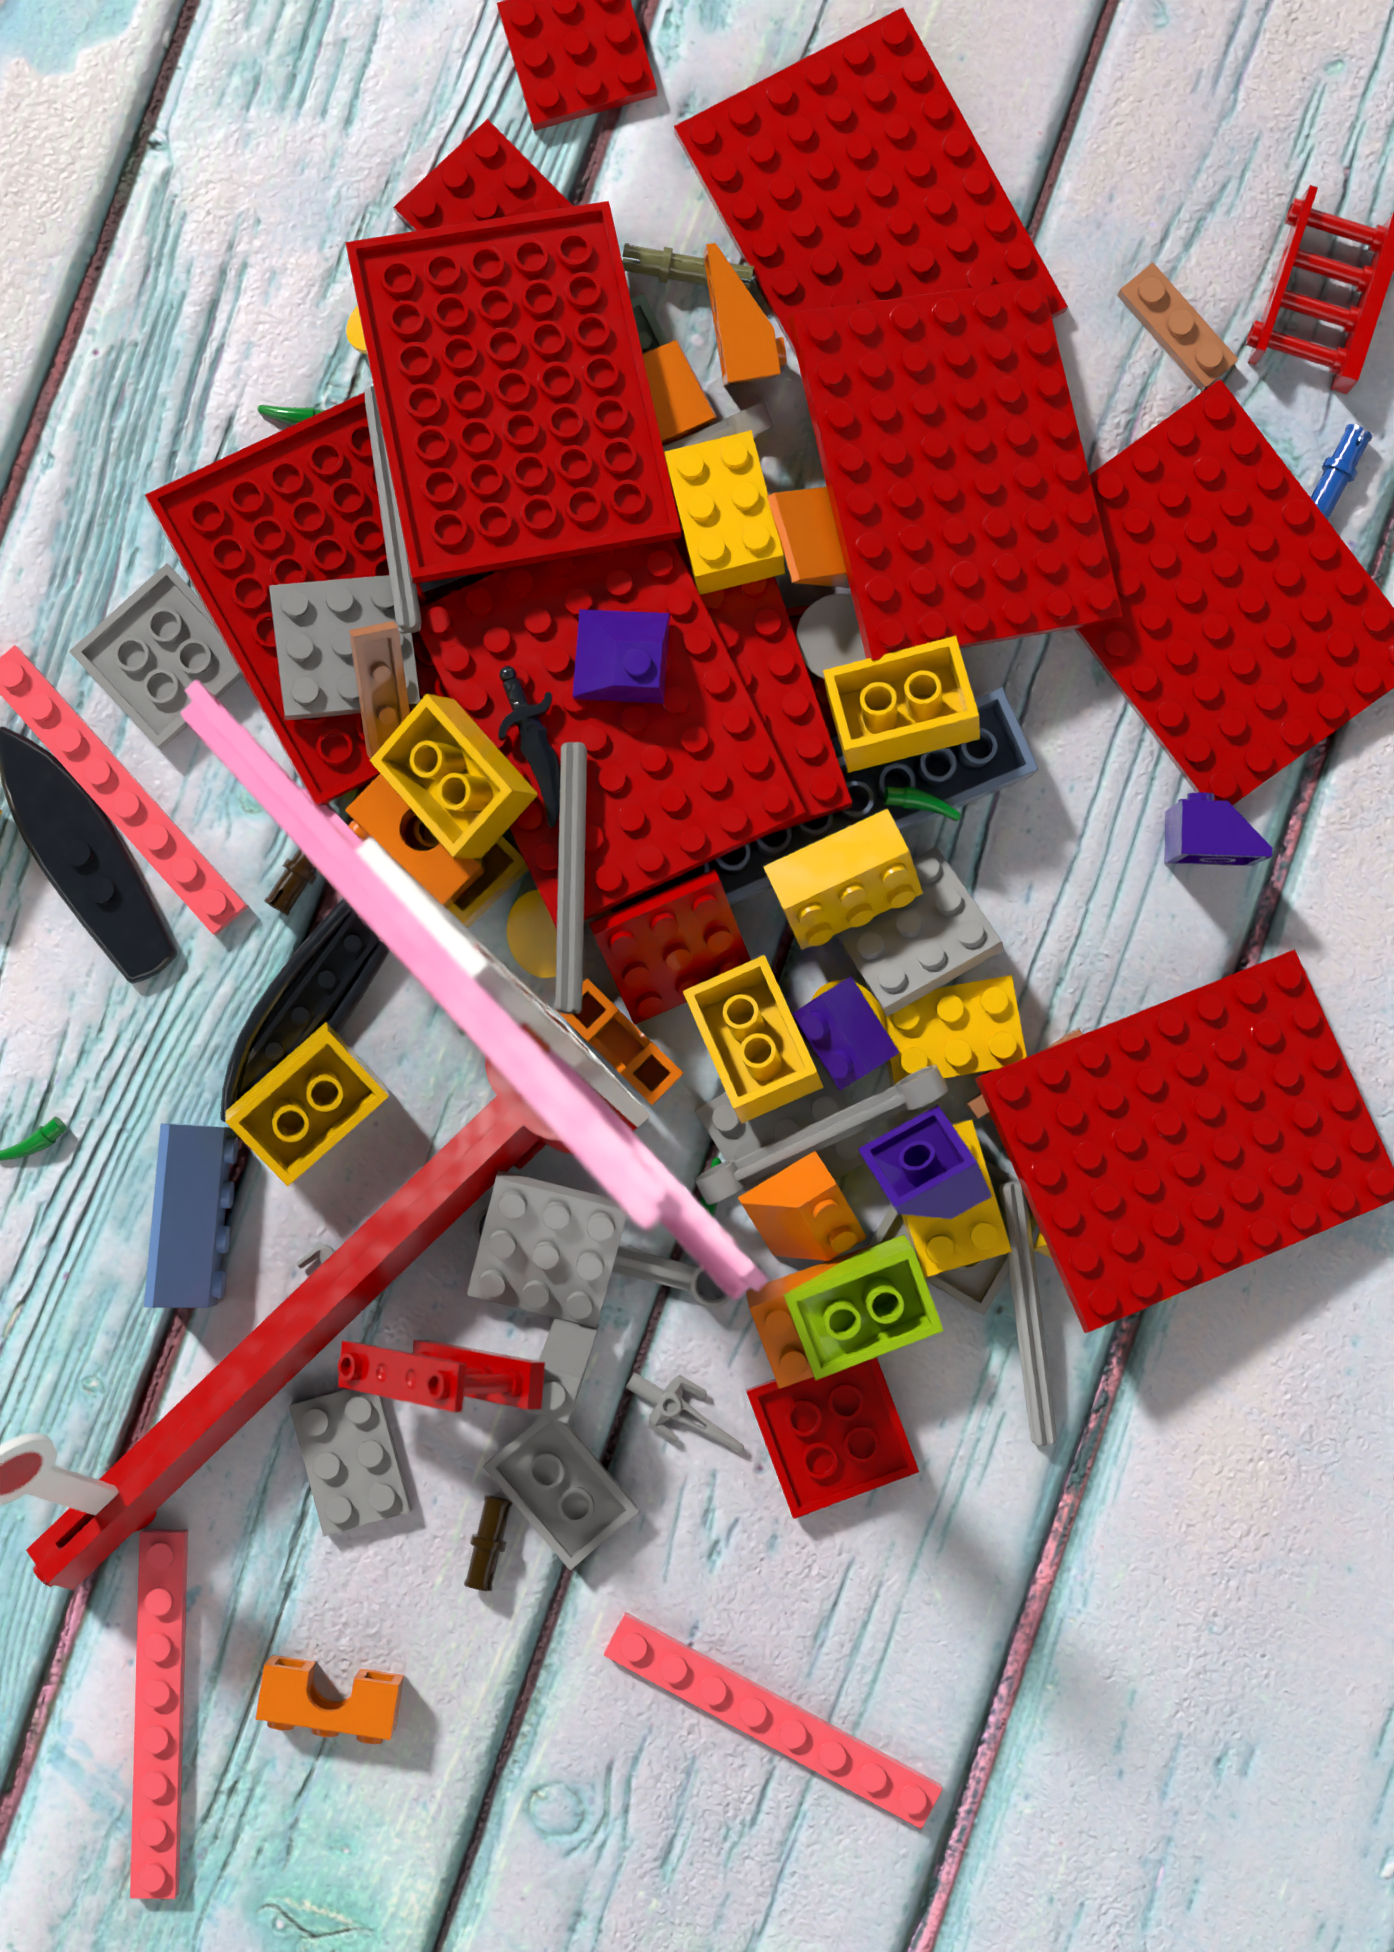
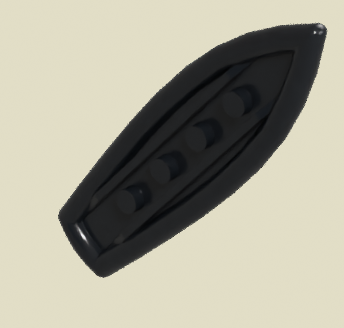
(83, 858)
(314, 987)

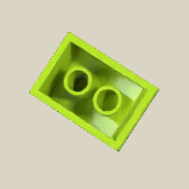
(863, 1308)

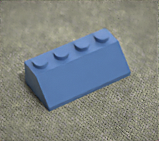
(190, 1216)

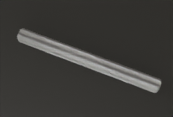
(403, 591)
(571, 878)
(1028, 1315)

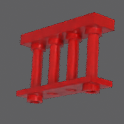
(1357, 321)
(441, 1375)

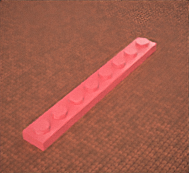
(118, 792)
(159, 1714)
(773, 1720)

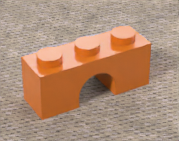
(384, 816)
(623, 1044)
(292, 1700)

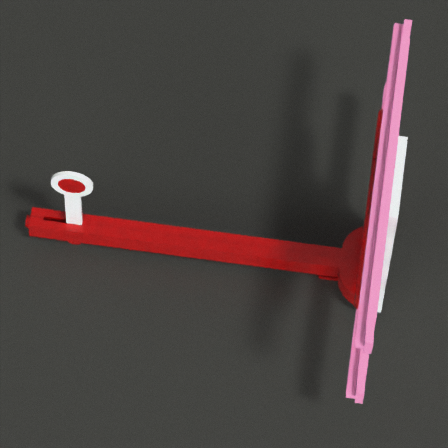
(546, 1094)

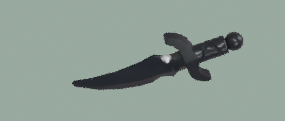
(533, 740)

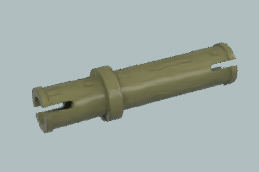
(673, 266)

